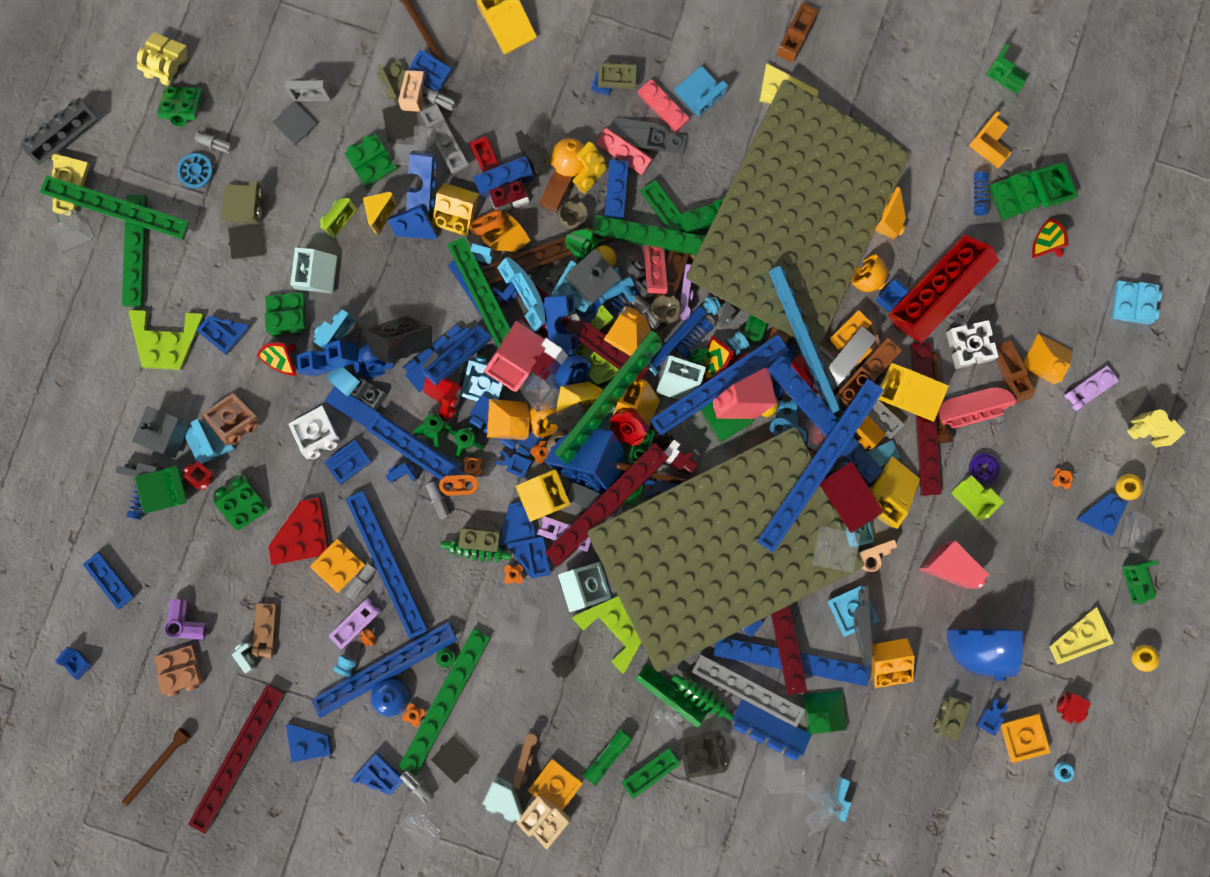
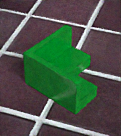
(1006, 73)
(1139, 581)

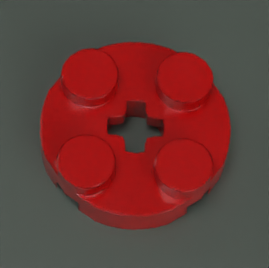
(637, 424)

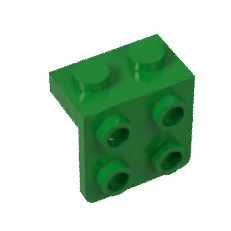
(161, 489)
(239, 502)

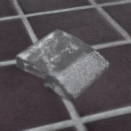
(836, 549)

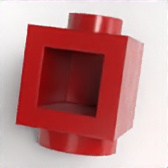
(197, 475)
(1072, 708)

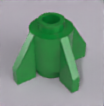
(581, 242)
(433, 428)
(471, 442)

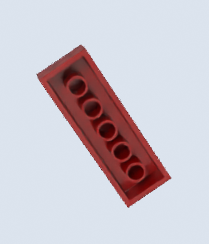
(943, 288)

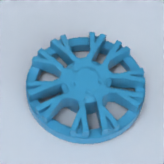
(195, 170)

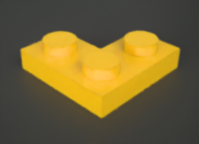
(594, 167)

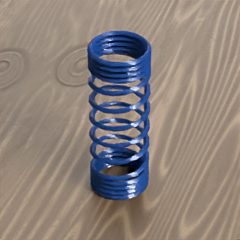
(982, 209)
(634, 291)
(706, 326)
(135, 514)

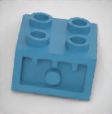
(700, 91)

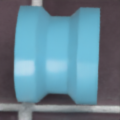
(737, 343)
(344, 666)

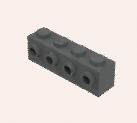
(58, 131)

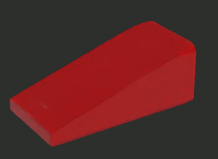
(484, 154)

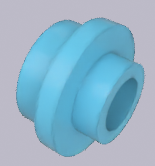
(712, 305)
(1069, 772)

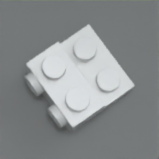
(314, 433)

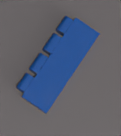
(441, 345)
(480, 417)
(768, 726)

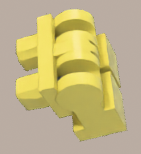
(161, 58)
(1158, 426)

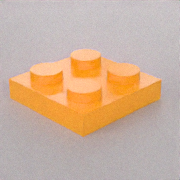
(337, 565)
(1025, 738)
(556, 784)

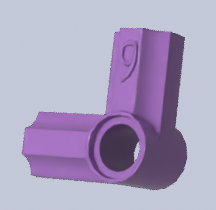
(188, 630)

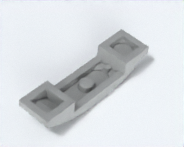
(444, 139)
(849, 357)

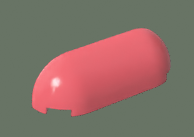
(975, 407)

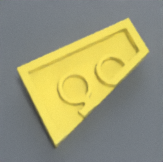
(772, 81)
(71, 171)
(1082, 638)

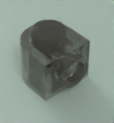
(563, 666)

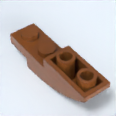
(869, 370)

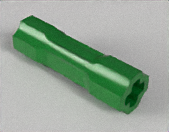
(616, 746)

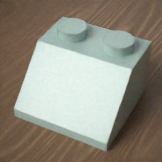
(584, 586)

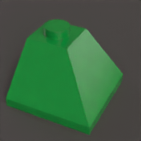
(824, 712)

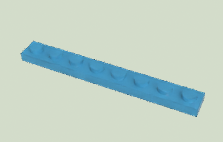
(802, 333)

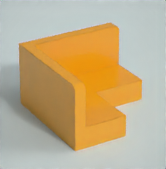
(987, 144)
(848, 330)

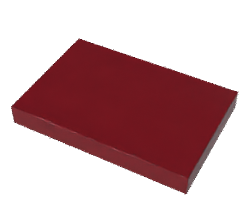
(851, 497)

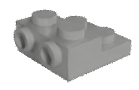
(308, 90)

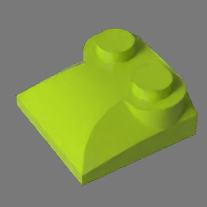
(337, 216)

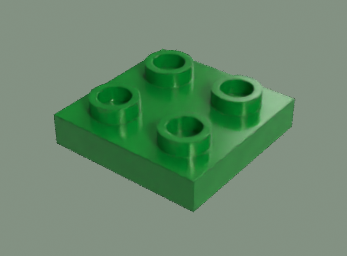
(180, 104)

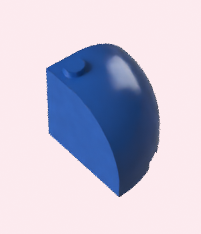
(593, 462)
(987, 651)

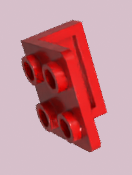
(447, 394)

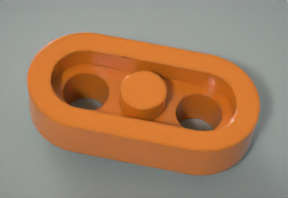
(487, 222)
(459, 485)

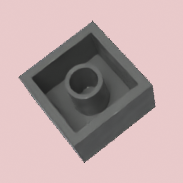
(592, 277)
(161, 432)

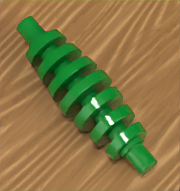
(453, 546)
(702, 696)

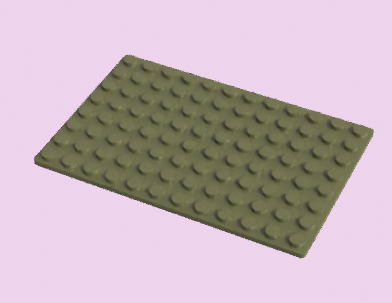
(801, 204)
(692, 554)

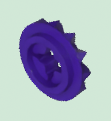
(992, 468)

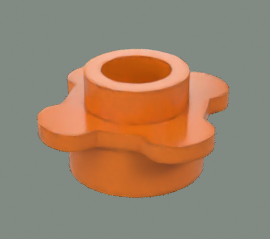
(535, 451)
(476, 462)
(1066, 483)
(517, 578)
(367, 638)
(419, 713)

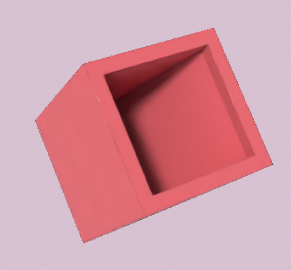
(515, 356)
(746, 398)
(955, 566)

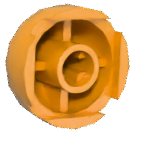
(564, 157)
(871, 275)
(539, 424)

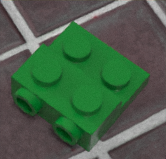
(370, 160)
(1054, 185)
(1015, 196)
(285, 314)

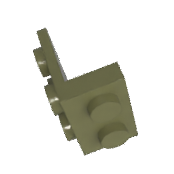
(242, 203)

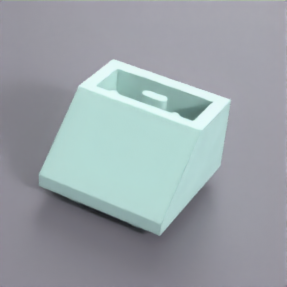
(313, 270)
(679, 378)
(504, 799)

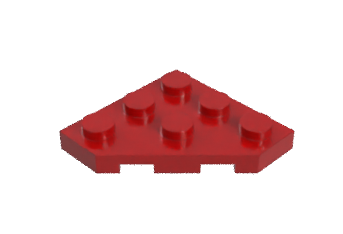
(301, 535)

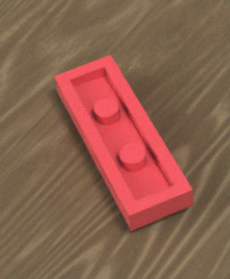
(663, 105)
(624, 151)
(655, 270)

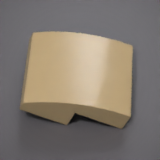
(544, 821)

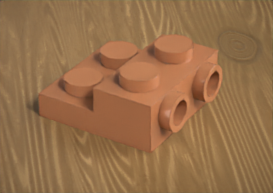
(231, 419)
(178, 671)

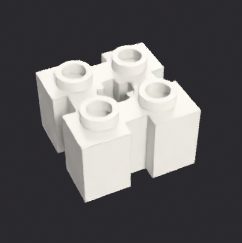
(975, 334)

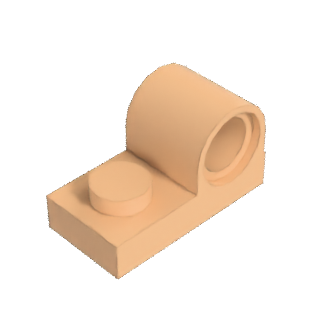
(411, 92)
(873, 552)

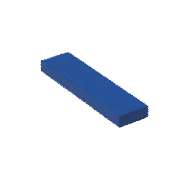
(457, 355)

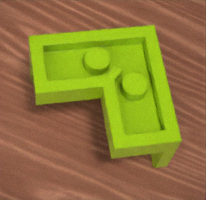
(976, 498)

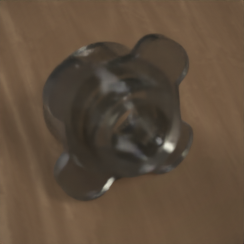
(663, 441)

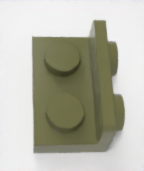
(617, 75)
(393, 77)
(479, 539)
(951, 717)

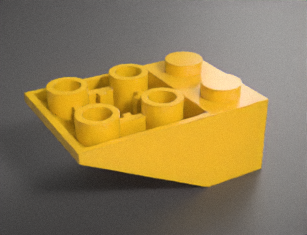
(507, 23)
(913, 392)
(895, 492)

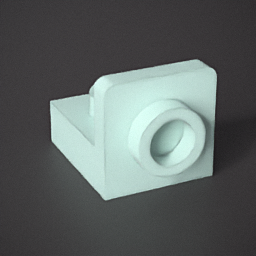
(244, 660)

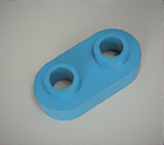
(786, 425)

